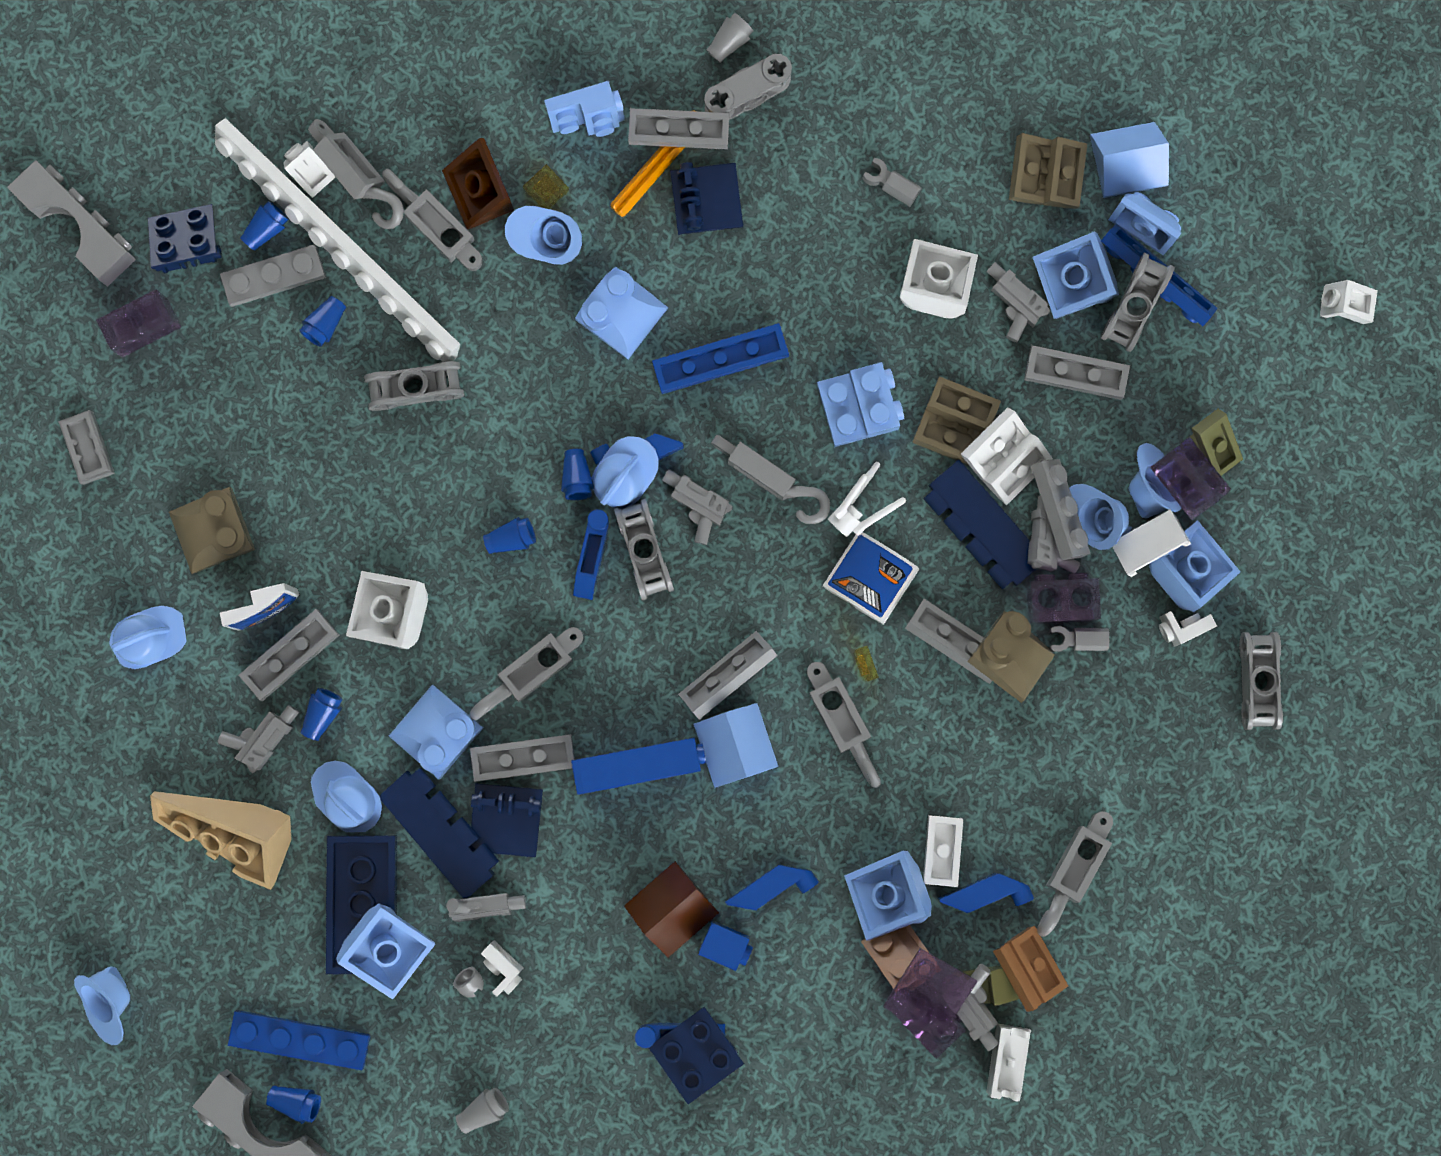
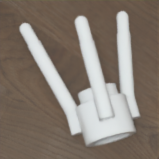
(847, 517)

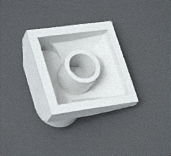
(938, 279)
(388, 610)

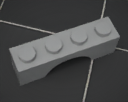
(98, 250)
(228, 1108)

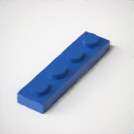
(1193, 304)
(720, 358)
(299, 1040)

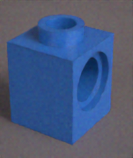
(725, 946)

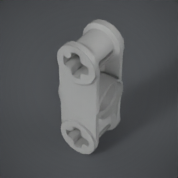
(750, 86)
(1146, 282)
(394, 385)
(644, 568)
(1268, 699)

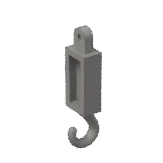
(354, 171)
(432, 220)
(771, 478)
(527, 673)
(843, 723)
(1073, 872)

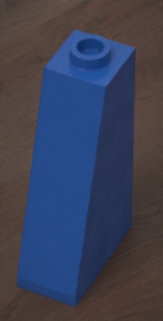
(637, 765)

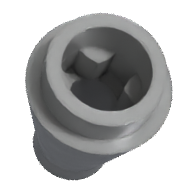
(730, 37)
(484, 1110)

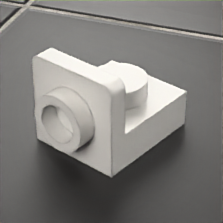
(307, 168)
(1349, 301)
(1192, 627)
(499, 962)

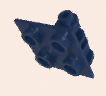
(706, 198)
(183, 238)
(507, 818)
(696, 1055)

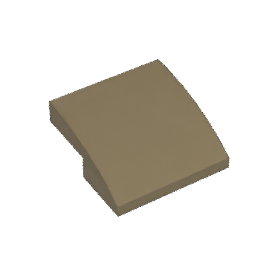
(1048, 171)
(954, 418)

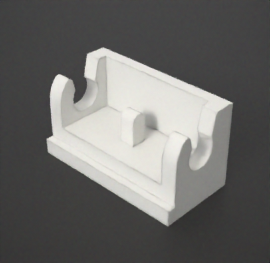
(1150, 542)
(1008, 1062)

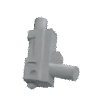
(1023, 303)
(705, 505)
(1042, 547)
(258, 745)
(484, 906)
(976, 1014)

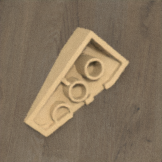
(241, 832)

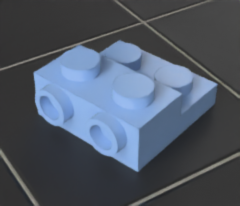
(592, 106)
(860, 404)

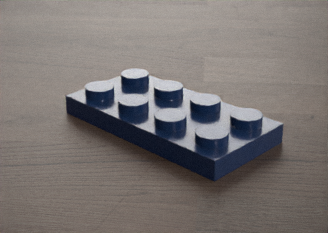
(358, 878)

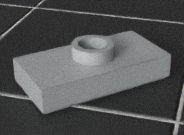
(86, 447)

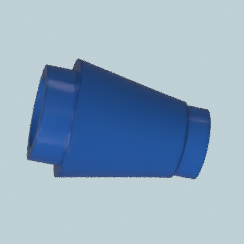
(264, 225)
(323, 321)
(576, 476)
(511, 536)
(320, 713)
(295, 1103)

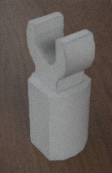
(893, 183)
(1081, 639)

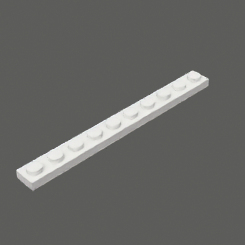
(342, 248)

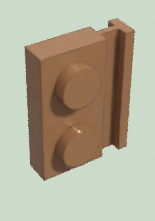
(894, 952)
(1030, 968)

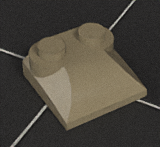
(211, 530)
(1012, 655)

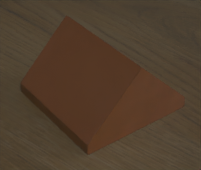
(477, 185)
(671, 909)

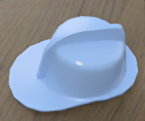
(543, 234)
(625, 472)
(1146, 488)
(1100, 516)
(148, 637)
(345, 797)
(104, 1000)

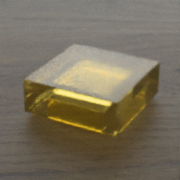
(545, 188)
(865, 664)

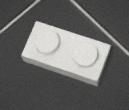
(943, 851)

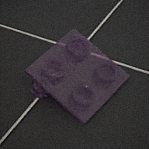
(930, 994)

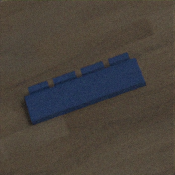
(980, 515)
(441, 840)

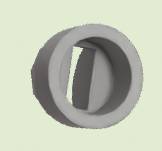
(468, 982)

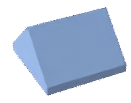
(1131, 159)
(735, 745)

